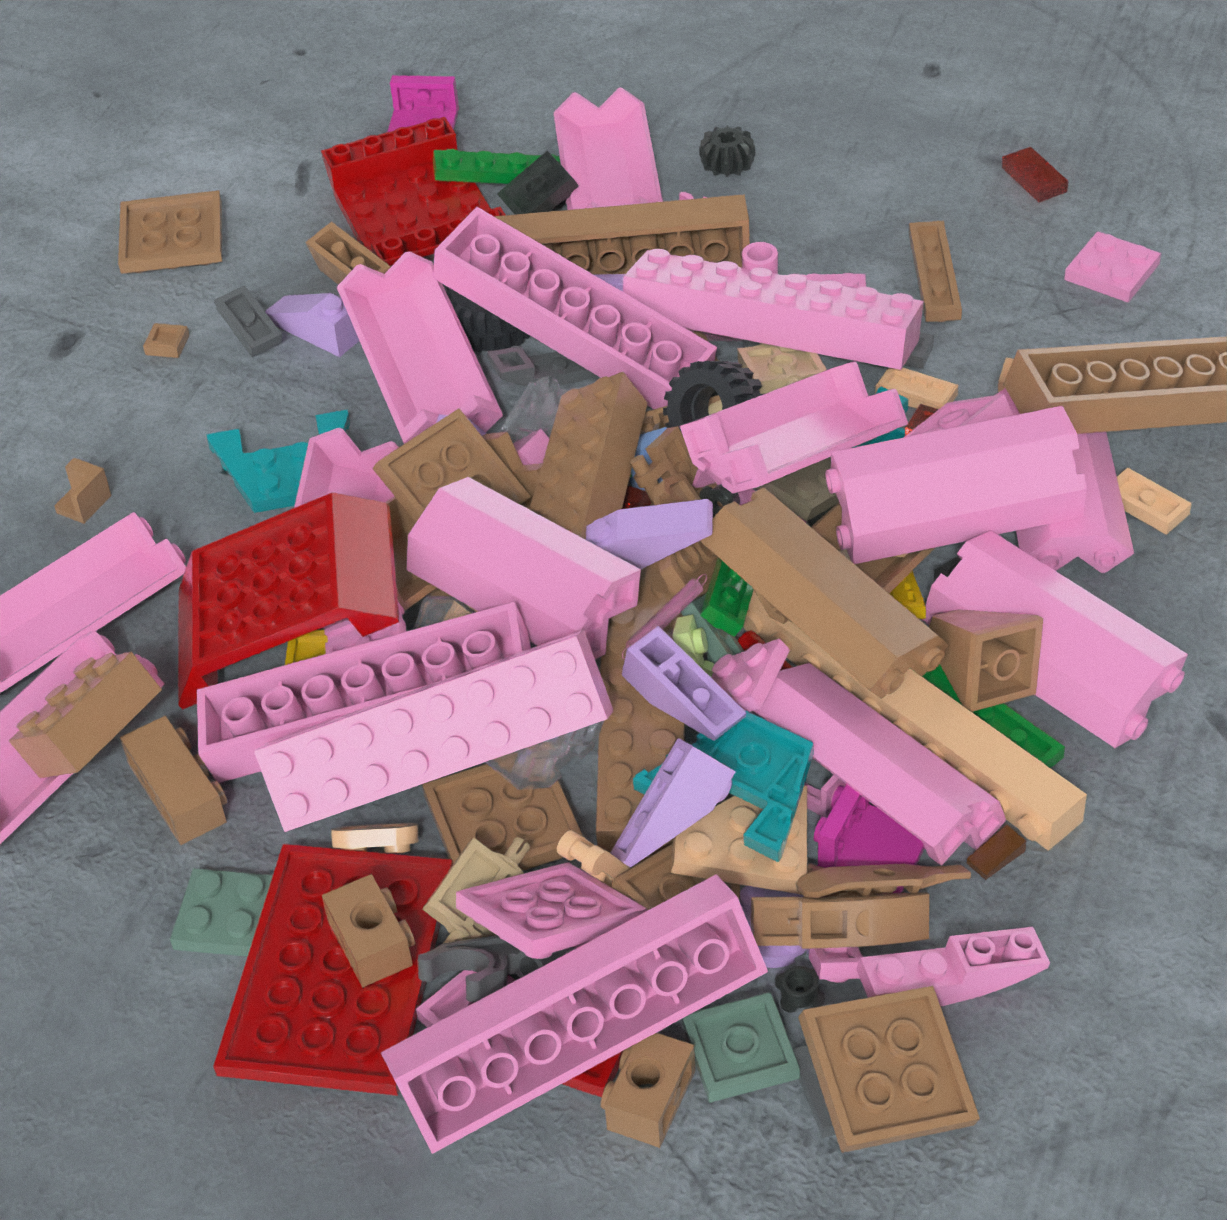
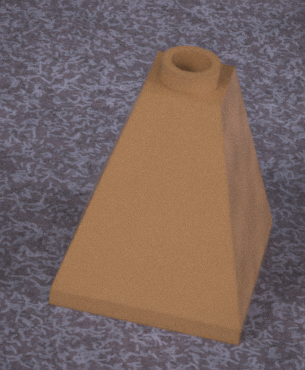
(990, 655)

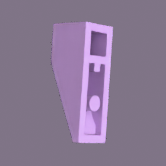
(316, 319)
(652, 532)
(679, 685)
(678, 797)

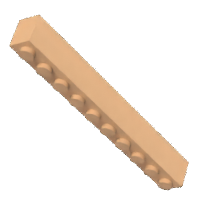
(1029, 792)

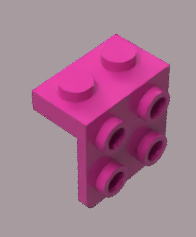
(422, 99)
(863, 835)

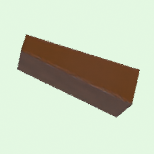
(997, 852)

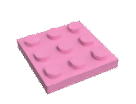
(547, 909)

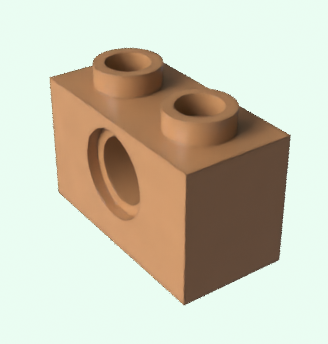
(369, 930)
(648, 1112)

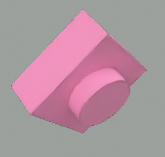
(835, 963)

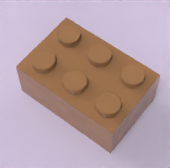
(84, 714)

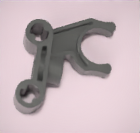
(487, 956)

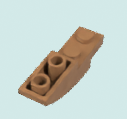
(840, 920)

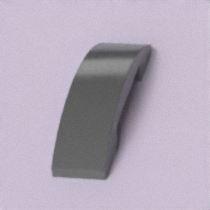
(518, 368)

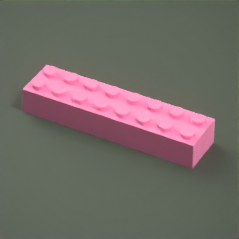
(566, 306)
(778, 308)
(290, 698)
(434, 731)
(575, 1012)

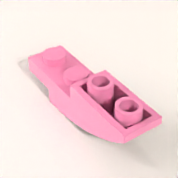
(962, 970)

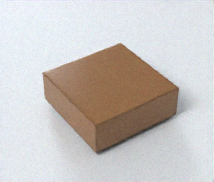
(166, 340)

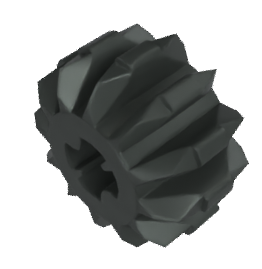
(727, 151)

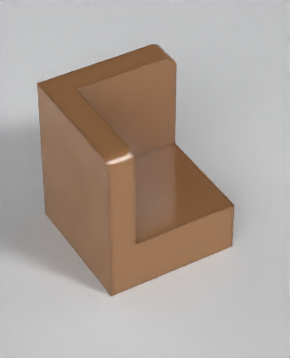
(87, 491)

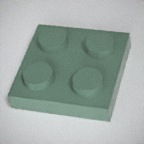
(220, 912)
(740, 1047)

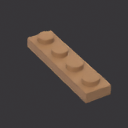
(935, 271)

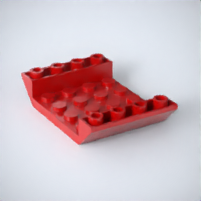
(392, 192)
(284, 582)

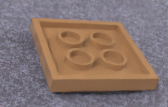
(170, 232)
(443, 456)
(495, 812)
(888, 1068)

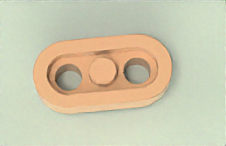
(394, 837)

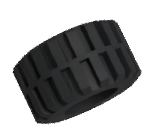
(482, 327)
(696, 384)

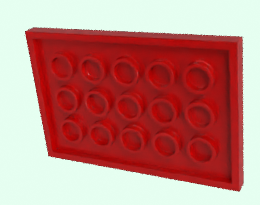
(298, 998)

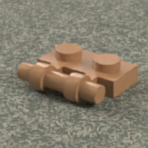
(668, 458)

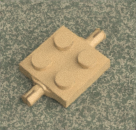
(779, 365)
(472, 868)

